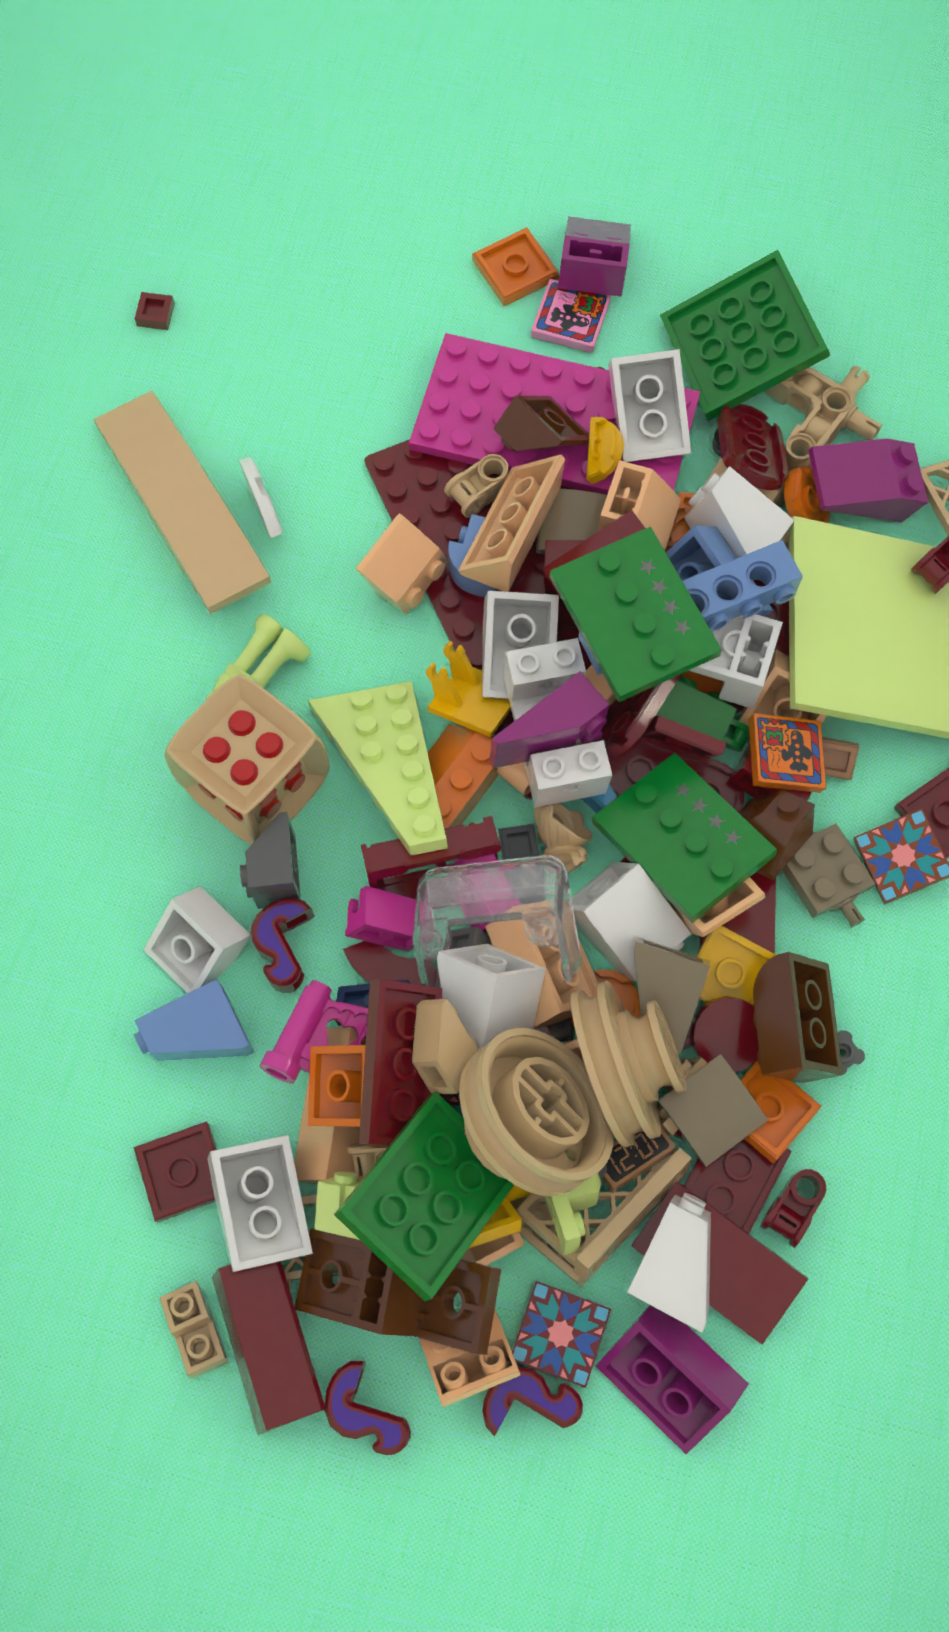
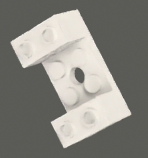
(744, 658)
(563, 772)

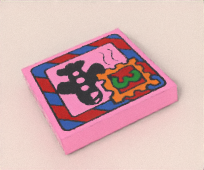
(570, 317)

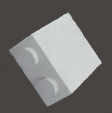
(739, 513)
(624, 906)
(490, 989)
(677, 1263)

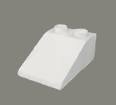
(650, 405)
(510, 624)
(259, 1203)

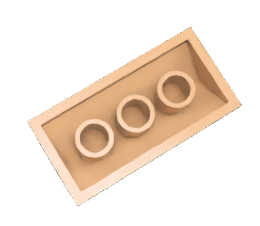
(513, 523)
(324, 1148)

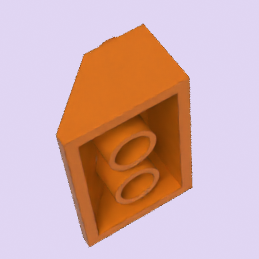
(460, 772)

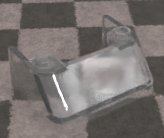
(496, 892)

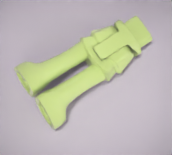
(266, 632)

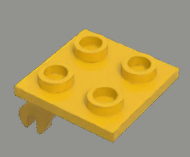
(461, 696)

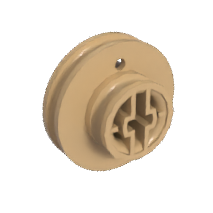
(626, 1060)
(527, 1107)

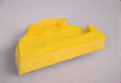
(604, 449)

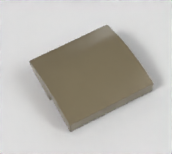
(571, 517)
(713, 1111)

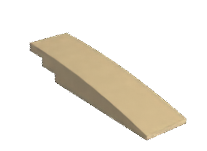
(182, 502)

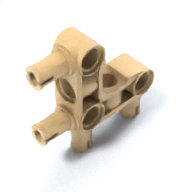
(814, 396)

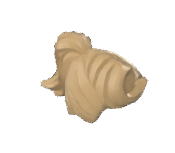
(562, 834)

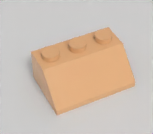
(555, 994)

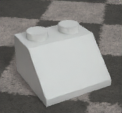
(196, 940)

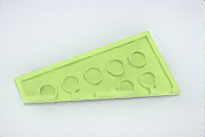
(387, 752)

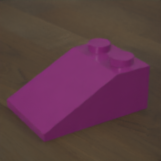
(869, 479)
(561, 720)

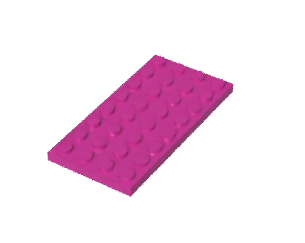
(478, 382)

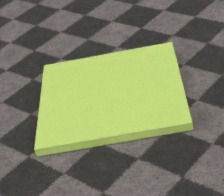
(867, 630)

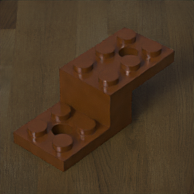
(382, 1303)

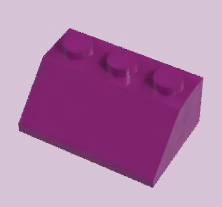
(673, 1377)

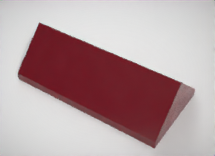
(268, 1345)

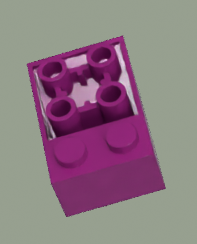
(594, 256)

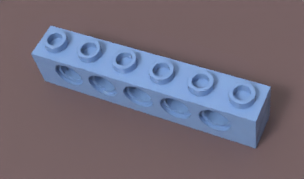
(769, 564)

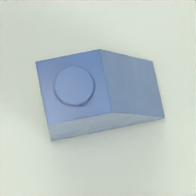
(194, 1027)

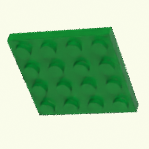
(744, 335)

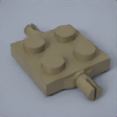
(829, 875)

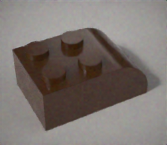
(796, 1019)

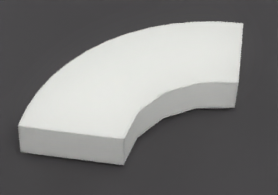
(260, 497)

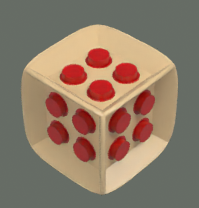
(247, 758)

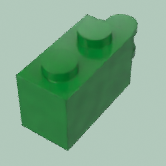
(703, 713)

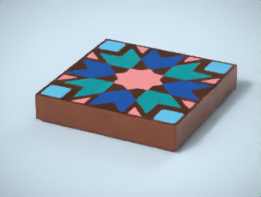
(903, 856)

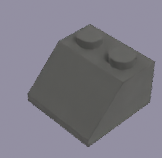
(272, 864)

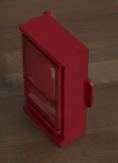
(393, 859)

